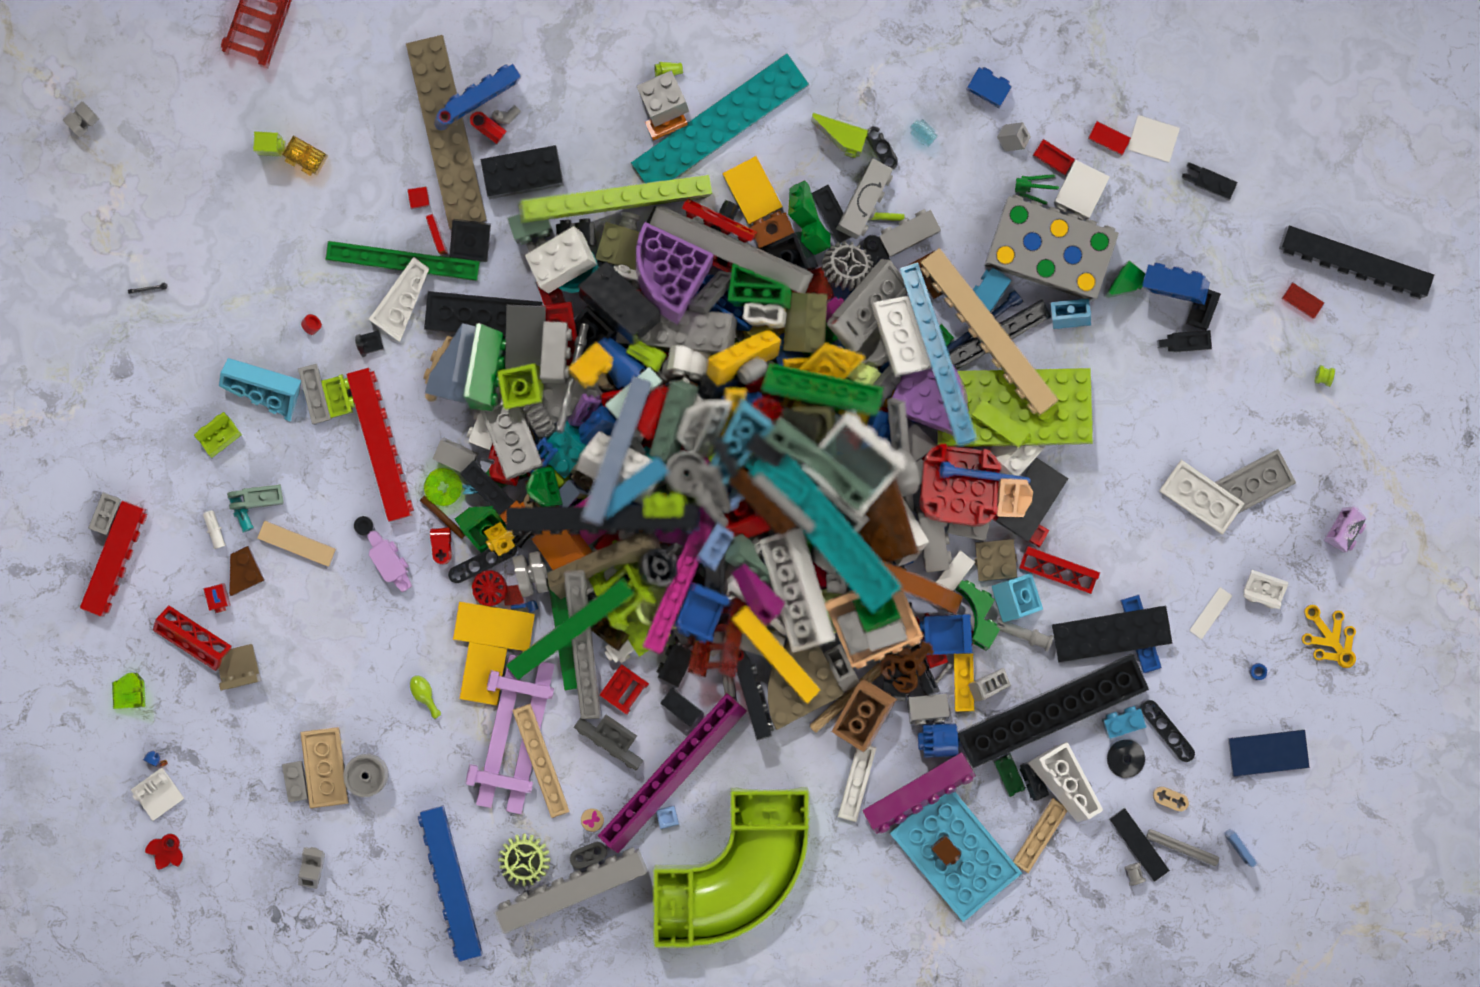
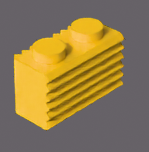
(591, 365)

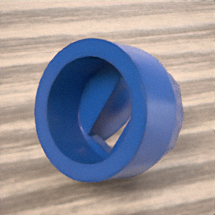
(152, 758)

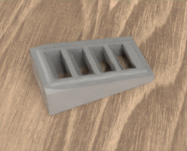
(979, 689)

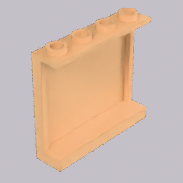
(843, 604)

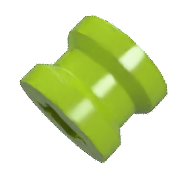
(1324, 375)

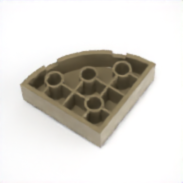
(785, 703)

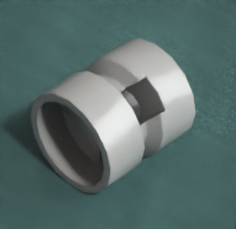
(81, 119)

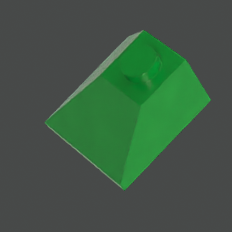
(1127, 280)
(474, 523)

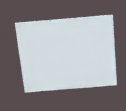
(1153, 138)

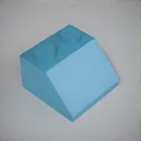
(1017, 597)

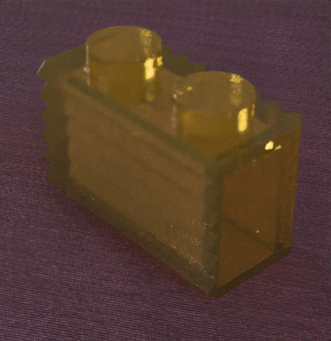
(304, 155)

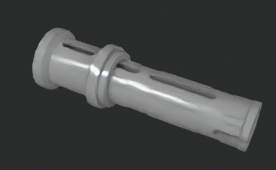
(703, 499)
(1034, 637)

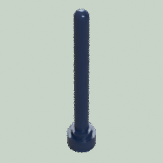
(1013, 300)

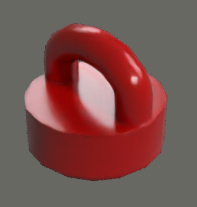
(311, 324)

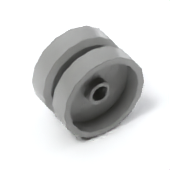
(681, 464)
(534, 573)
(354, 775)

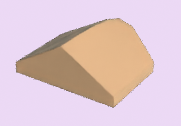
(1013, 497)

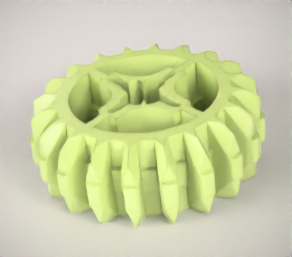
(529, 867)

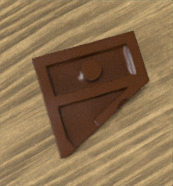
(243, 571)

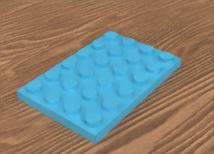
(982, 865)

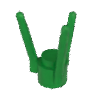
(1024, 185)

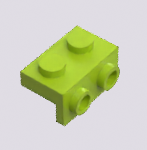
(337, 396)
(217, 434)
(664, 506)

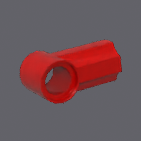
(488, 128)

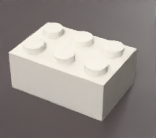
(561, 259)

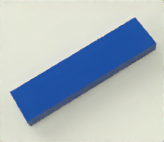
(1147, 657)

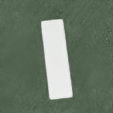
(1210, 613)

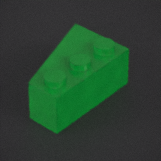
(754, 288)

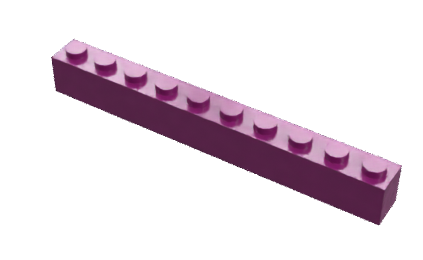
(672, 773)

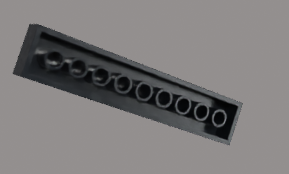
(1052, 710)

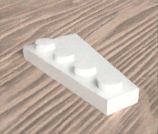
(399, 302)

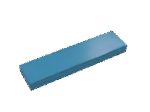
(636, 485)

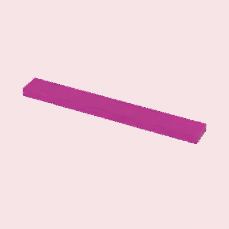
(678, 588)

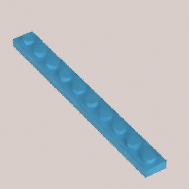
(938, 354)

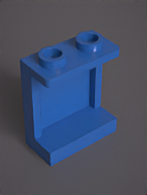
(700, 612)
(947, 633)

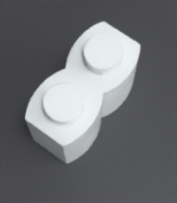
(760, 315)
(687, 362)

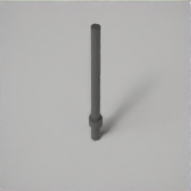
(580, 343)

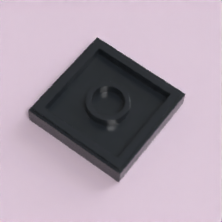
(470, 240)

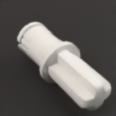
(214, 529)

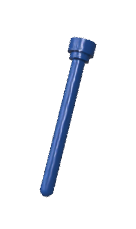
(947, 470)

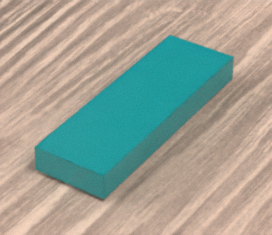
(785, 484)

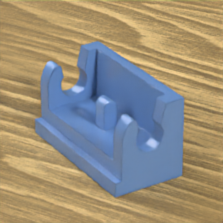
(715, 547)

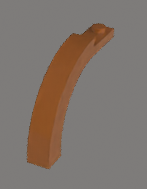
(926, 590)

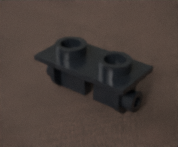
(1036, 787)

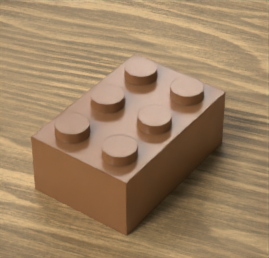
(863, 715)

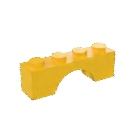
(725, 364)

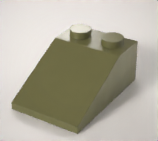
(618, 246)
(825, 412)

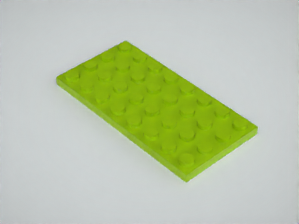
(1062, 424)

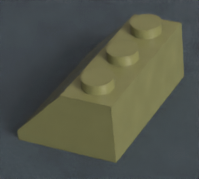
(805, 322)

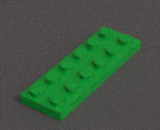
(823, 389)

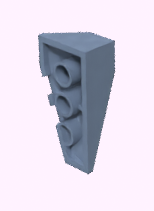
(451, 372)

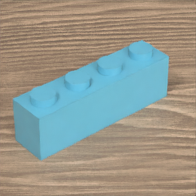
(261, 386)

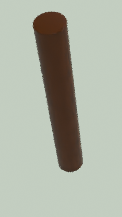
(442, 516)

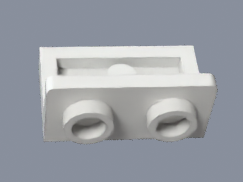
(1265, 589)

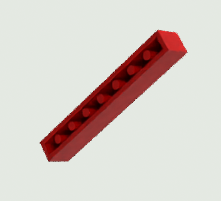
(379, 444)

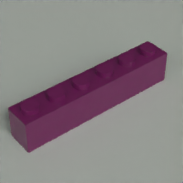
(919, 793)

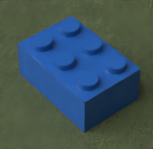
(1176, 283)

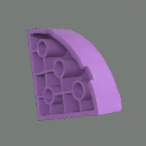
(669, 270)
(924, 399)

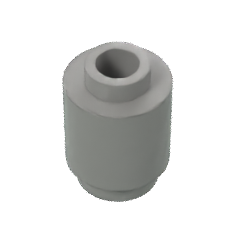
(752, 370)

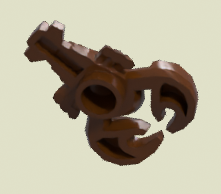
(907, 665)

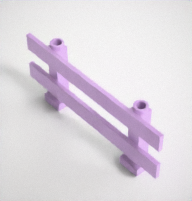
(490, 775)

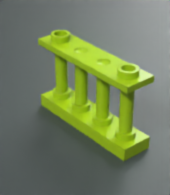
(617, 616)

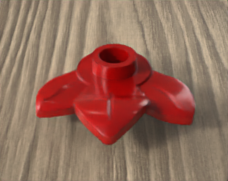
(163, 853)

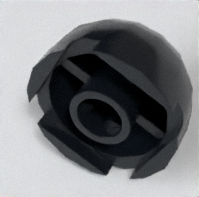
(657, 568)

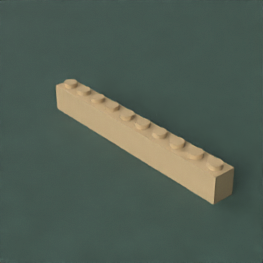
(989, 332)

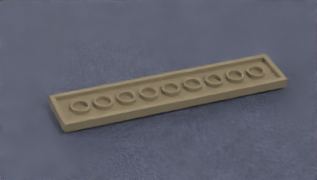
(449, 146)

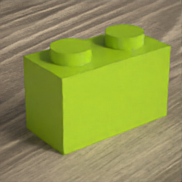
(268, 144)

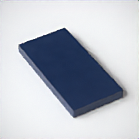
(1268, 752)

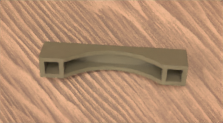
(621, 552)

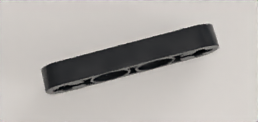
(484, 565)
(1165, 732)

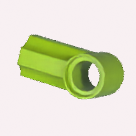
(649, 356)

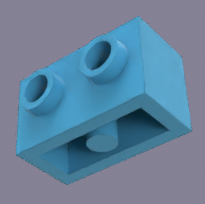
(992, 288)
(1071, 313)
(1123, 723)

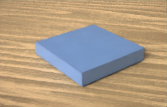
(1241, 849)

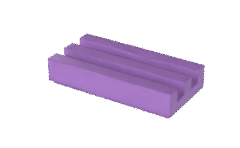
(582, 409)

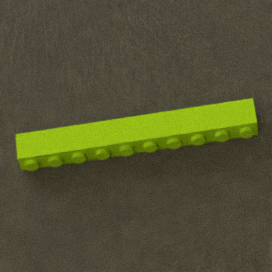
(614, 199)

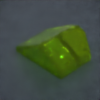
(129, 692)

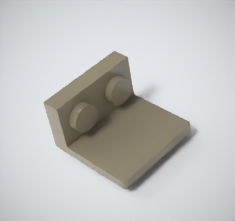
(239, 667)

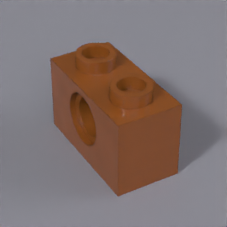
(778, 219)

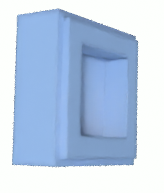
(667, 817)

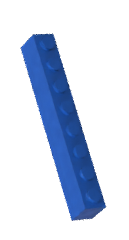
(451, 883)

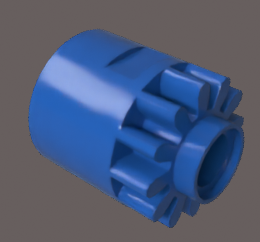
(939, 740)

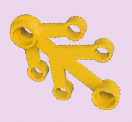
(1332, 638)

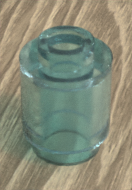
(923, 132)

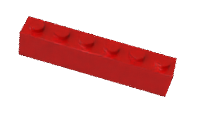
(113, 559)

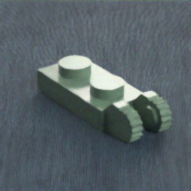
(257, 497)

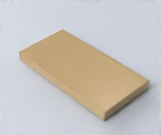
(324, 767)

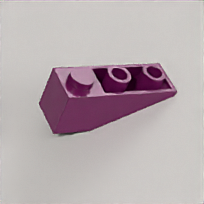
(760, 598)

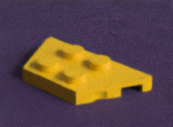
(832, 361)

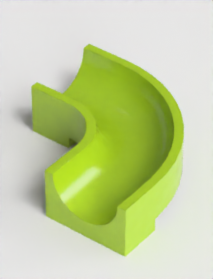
(744, 881)

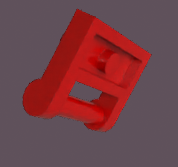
(618, 685)

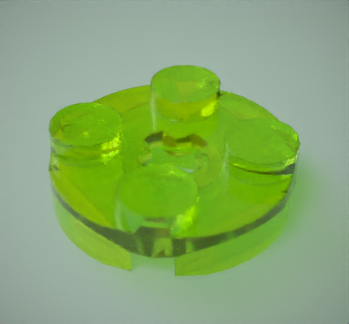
(437, 496)

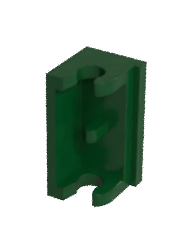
(1009, 774)

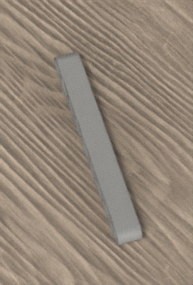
(731, 249)

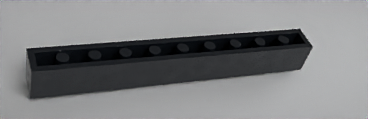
(570, 519)

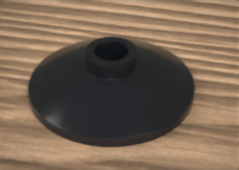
(1116, 756)

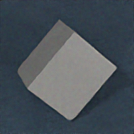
(1013, 136)

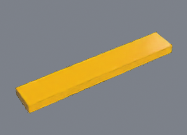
(775, 654)

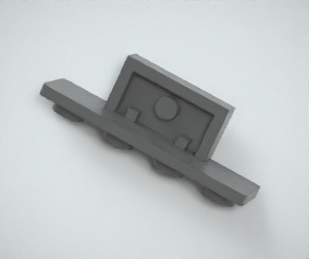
(612, 738)

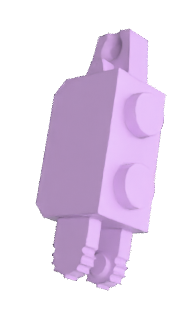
(388, 562)

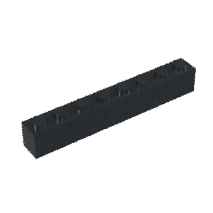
(1356, 261)

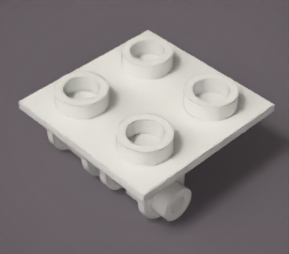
(157, 794)

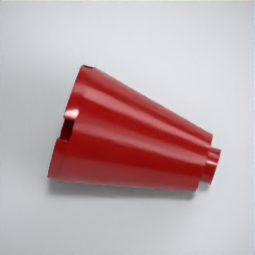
(652, 412)

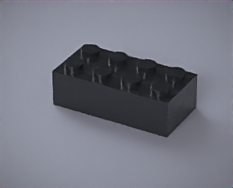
(522, 172)

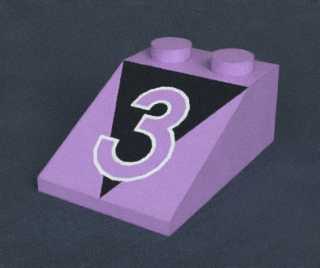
(1346, 528)

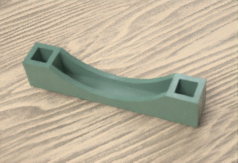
(794, 443)

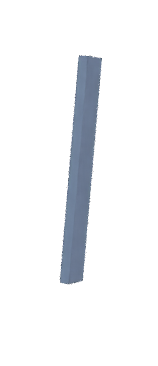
(616, 450)

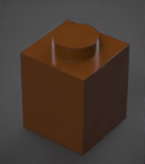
(946, 850)

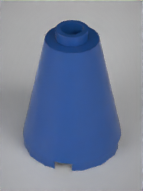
(623, 365)

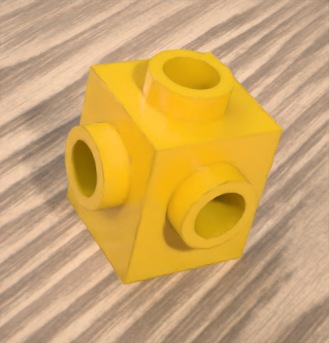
(499, 539)

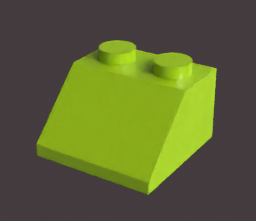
(521, 386)

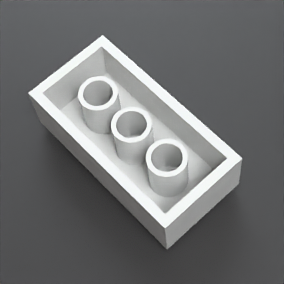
(593, 456)

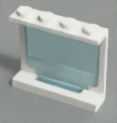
(863, 455)

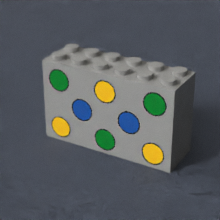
(1051, 248)

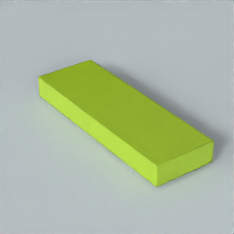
(1000, 424)

